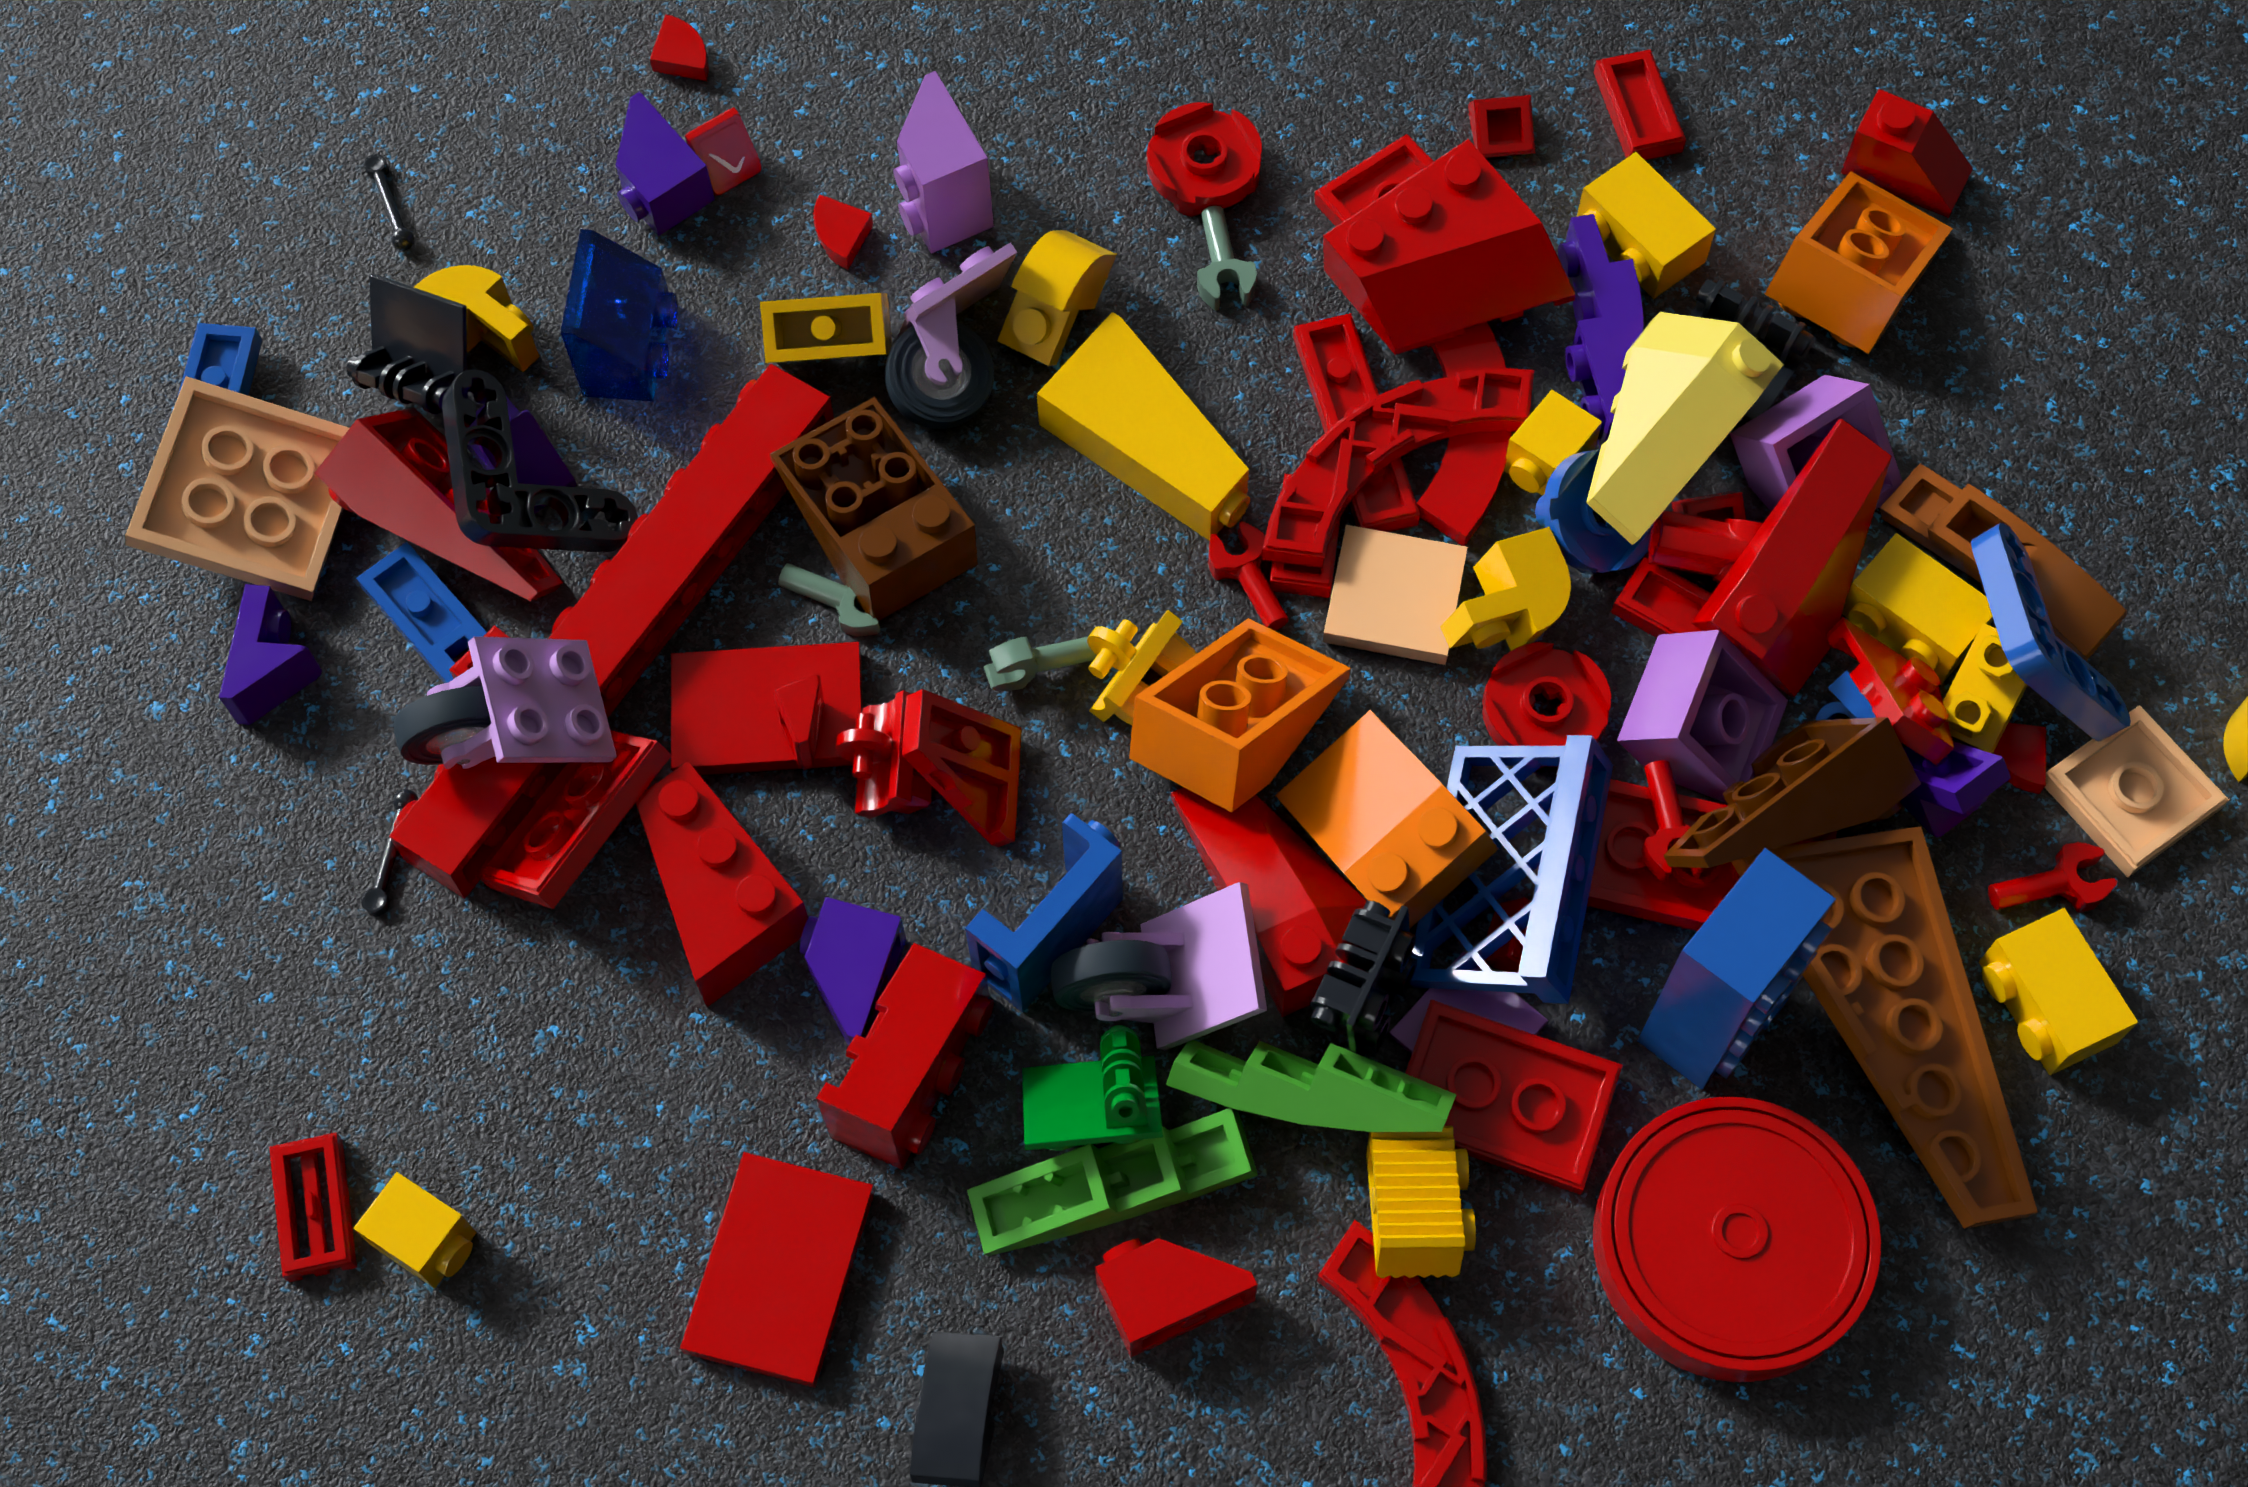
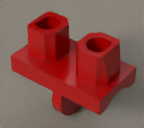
(883, 774)

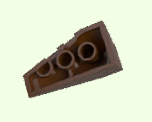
(1804, 787)

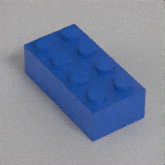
(1738, 970)

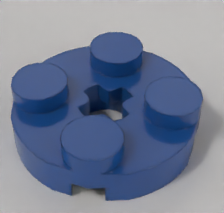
(1584, 542)

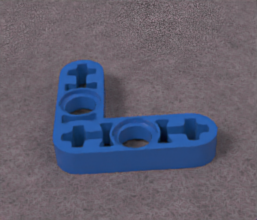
(2030, 641)

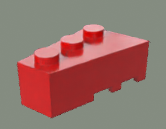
(719, 884)
(907, 1057)

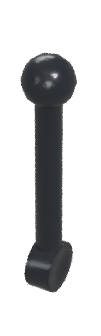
(377, 169)
(375, 899)

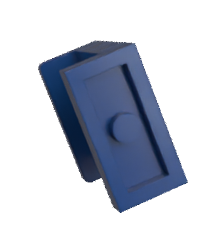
(1021, 960)

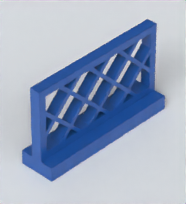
(1563, 878)

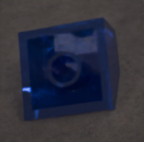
(617, 320)

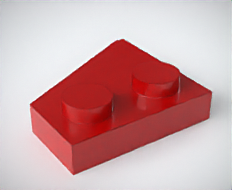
(1897, 690)
(967, 760)

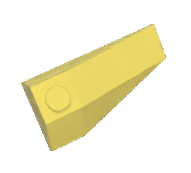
(1677, 403)

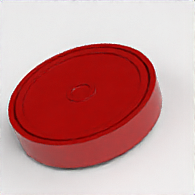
(1736, 1239)

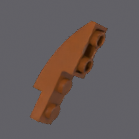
(1950, 517)

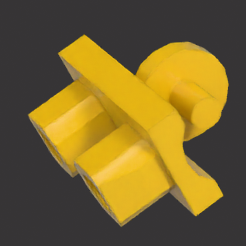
(1157, 649)
(1983, 693)

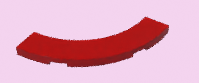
(1374, 438)
(1473, 461)
(1425, 1360)

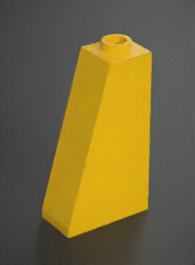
(1144, 430)

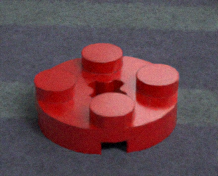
(1199, 185)
(1555, 674)

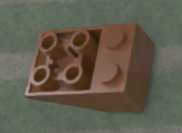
(877, 509)

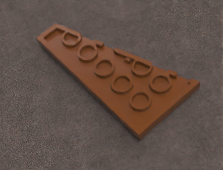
(1910, 1016)

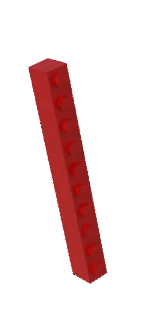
(627, 612)

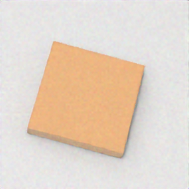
(1394, 594)
(2134, 792)

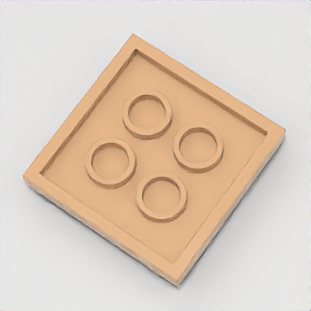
(240, 490)

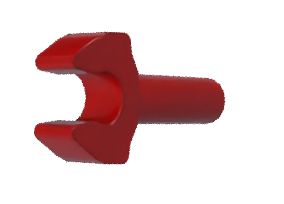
(1248, 572)
(1668, 818)
(2060, 881)

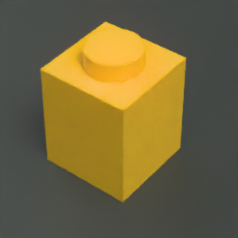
(1546, 439)
(417, 1231)

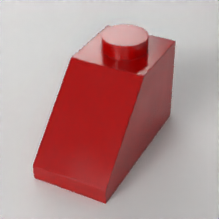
(1908, 154)
(1167, 1291)

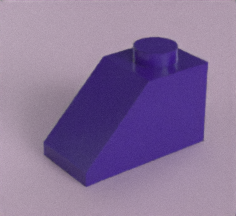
(658, 170)
(852, 960)

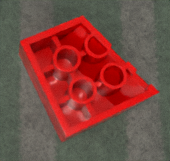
(1444, 254)

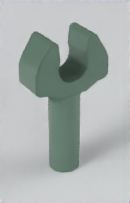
(1223, 264)
(831, 594)
(1018, 662)

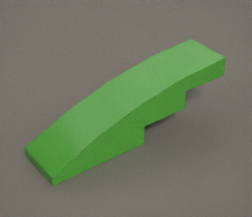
(1337, 1093)
(1110, 1183)

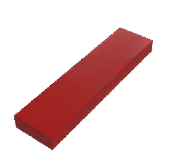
(1339, 384)

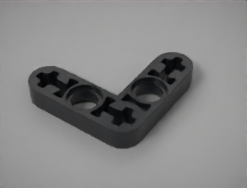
(511, 499)

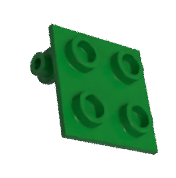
(1094, 1098)

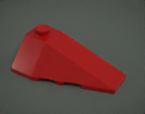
(399, 478)
(1801, 561)
(1294, 893)

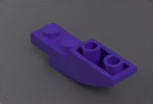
(1606, 317)

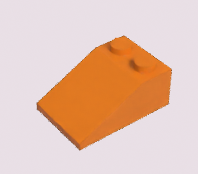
(1857, 262)
(1233, 713)
(1387, 820)

